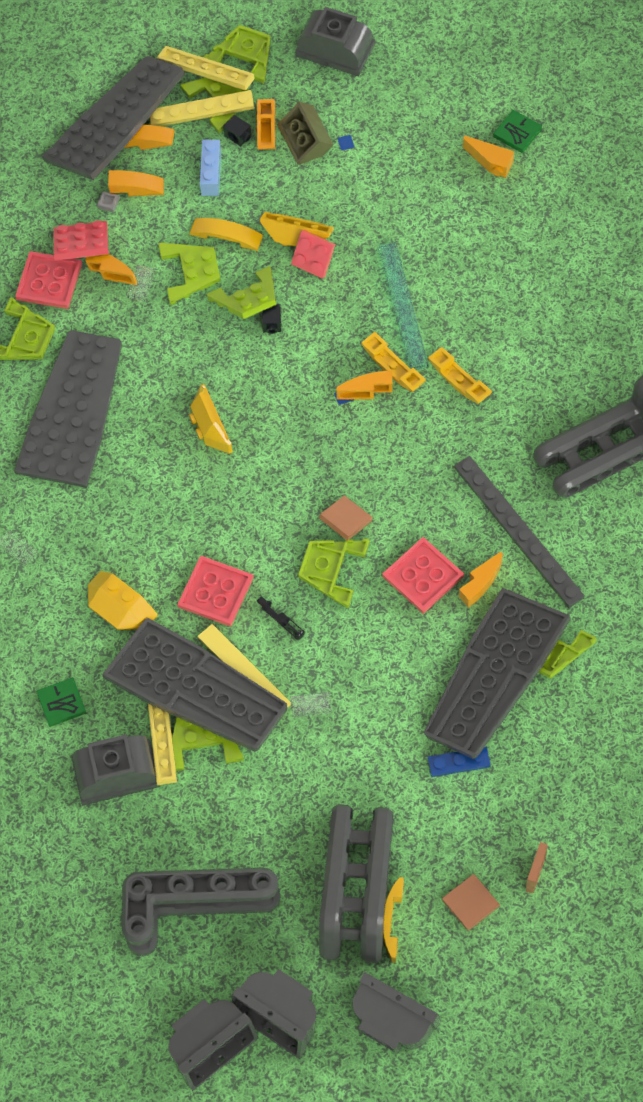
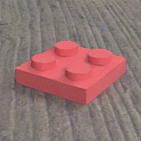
(313, 254)

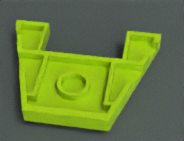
(246, 45)
(213, 89)
(198, 267)
(250, 300)
(30, 336)
(323, 564)
(564, 654)
(190, 736)

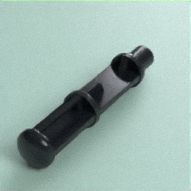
(281, 618)

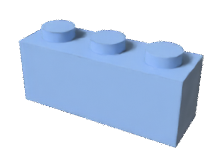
(210, 168)

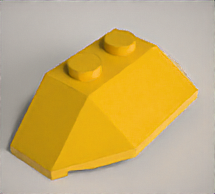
(287, 229)
(208, 422)
(118, 602)

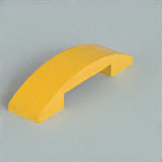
(228, 231)
(388, 361)
(457, 377)
(395, 895)

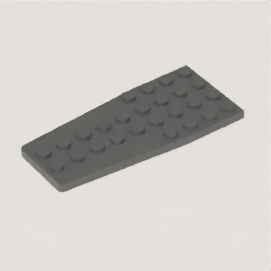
(114, 119)
(72, 411)
(495, 671)
(195, 686)

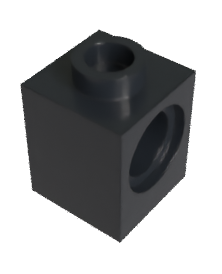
(237, 130)
(272, 319)

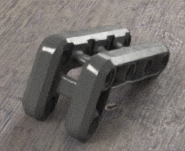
(592, 432)
(339, 869)
(191, 892)

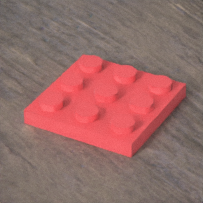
(81, 240)
(48, 280)
(423, 575)
(215, 591)

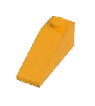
(491, 157)

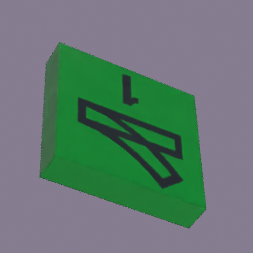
(517, 131)
(61, 702)

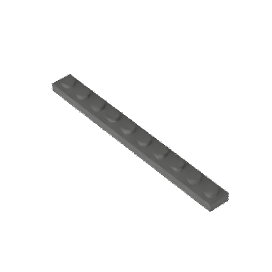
(519, 532)

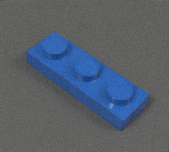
(456, 762)

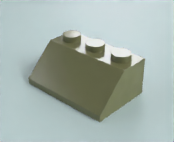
(305, 133)

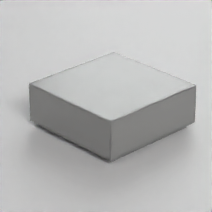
(108, 201)

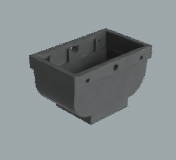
(336, 41)
(114, 768)
(281, 1006)
(391, 1018)
(206, 1036)

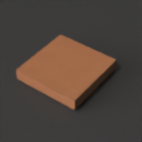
(345, 517)
(536, 868)
(470, 902)

